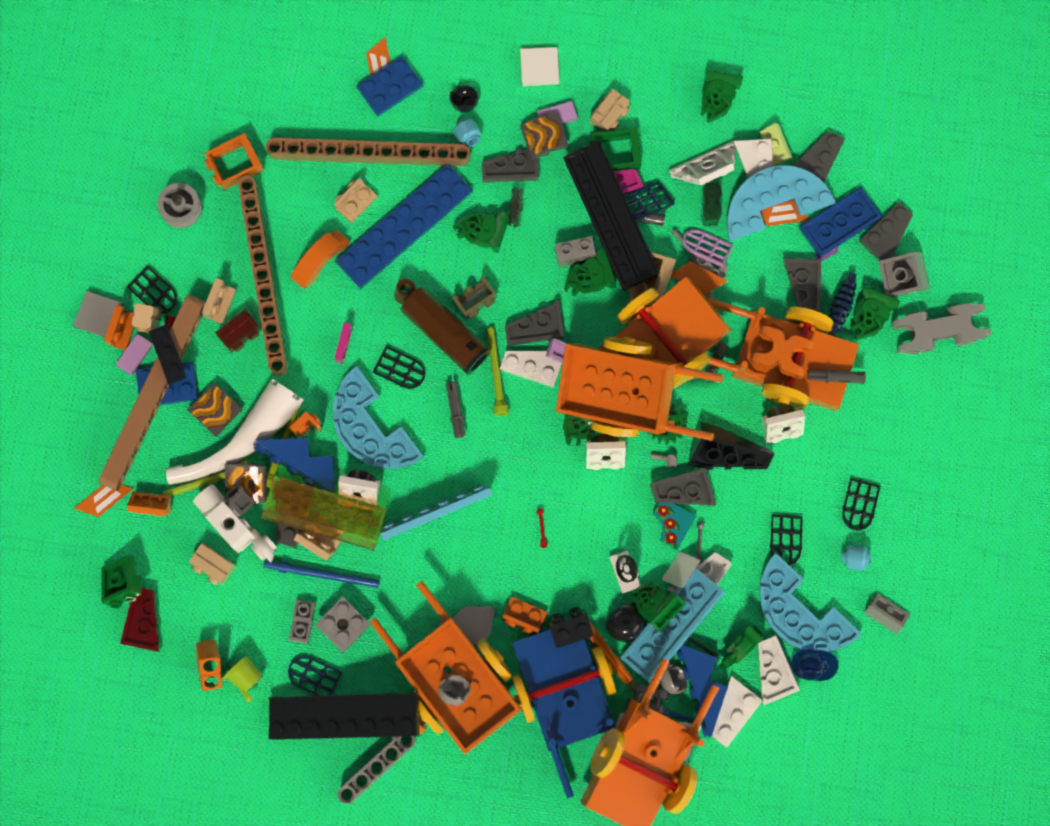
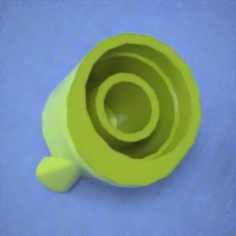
(244, 676)

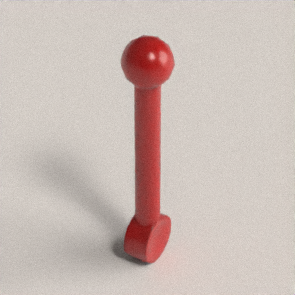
(543, 544)

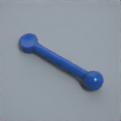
(679, 716)

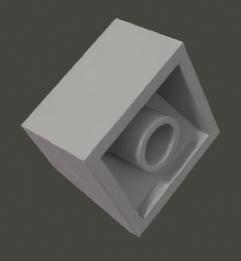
(904, 274)

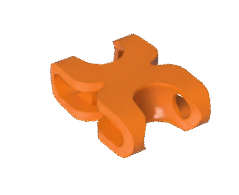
(782, 352)

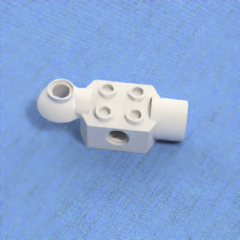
(220, 515)

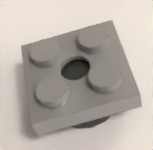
(343, 624)

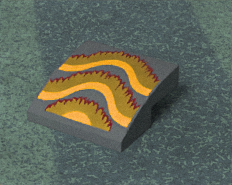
(543, 135)
(214, 409)
(251, 476)

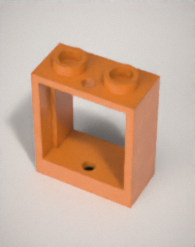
(226, 148)

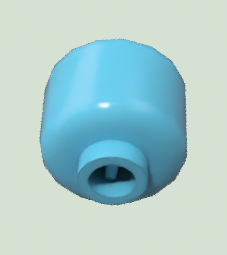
(467, 132)
(856, 557)

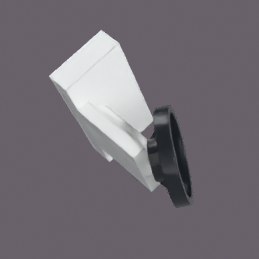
(625, 571)

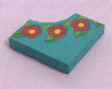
(674, 523)

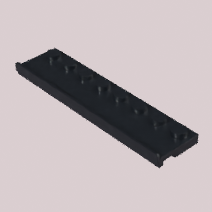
(611, 215)
(344, 716)

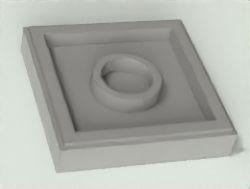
(95, 314)

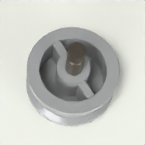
(179, 205)

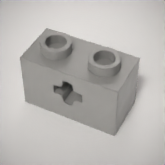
(574, 251)

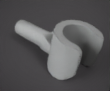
(671, 460)

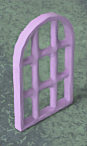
(711, 253)

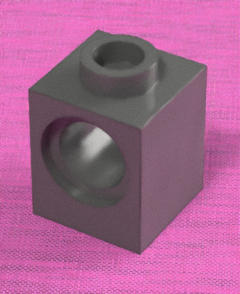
(240, 498)

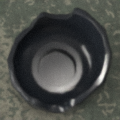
(464, 98)

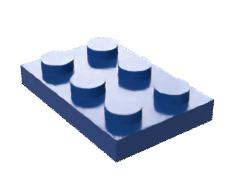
(389, 86)
(178, 392)

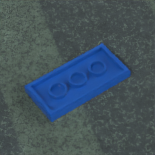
(840, 222)

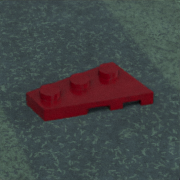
(141, 623)

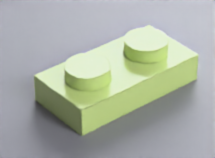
(779, 147)

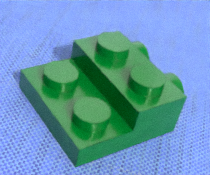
(119, 582)

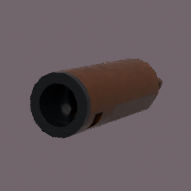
(441, 326)

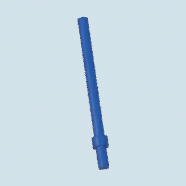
(284, 567)

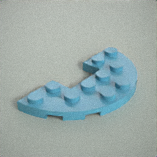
(771, 188)
(361, 434)
(792, 619)

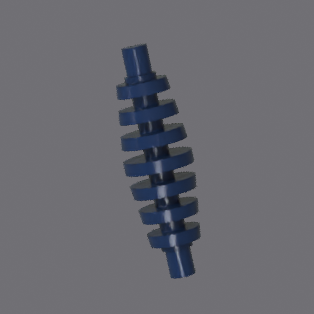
(842, 304)

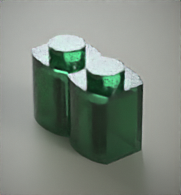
(711, 204)

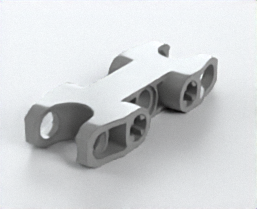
(955, 326)

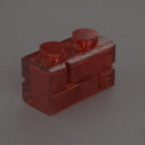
(238, 331)

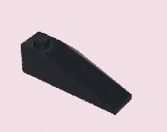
(727, 451)

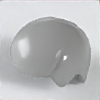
(674, 680)
(454, 690)

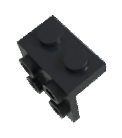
(570, 627)

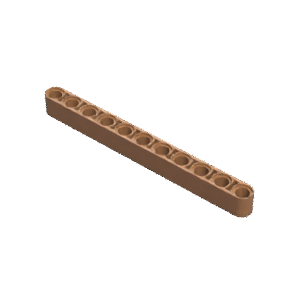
(360, 146)
(262, 266)
(150, 398)

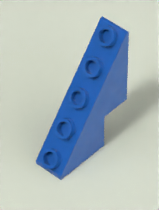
(295, 457)
(698, 671)

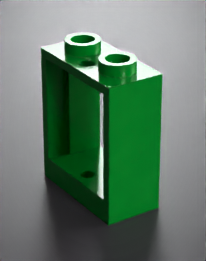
(617, 135)

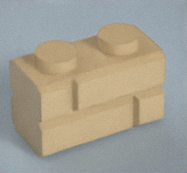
(610, 111)
(146, 317)
(212, 564)

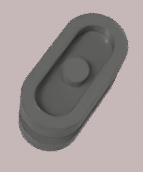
(658, 696)

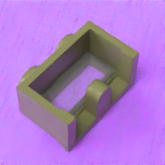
(475, 298)

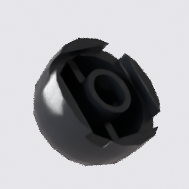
(625, 623)

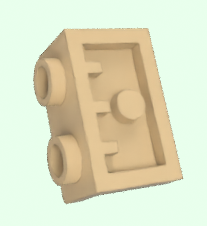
(354, 200)
(218, 301)
(318, 544)

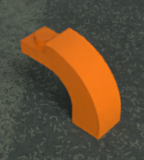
(317, 257)

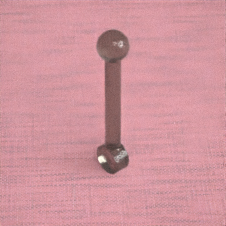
(712, 653)

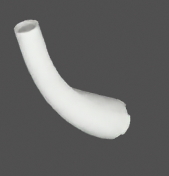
(265, 419)

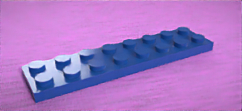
(404, 226)

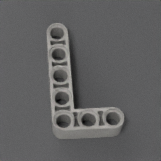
(367, 770)

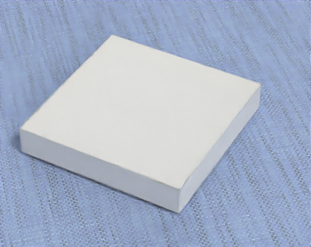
(539, 66)

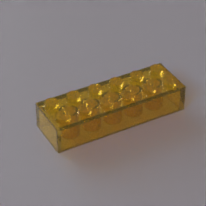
(323, 513)

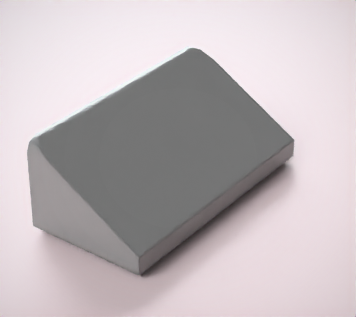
(887, 613)

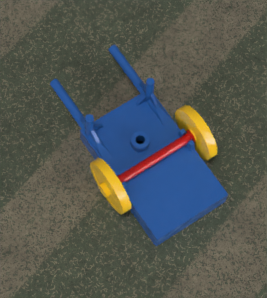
(552, 680)

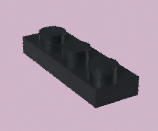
(167, 354)

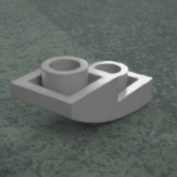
(302, 622)

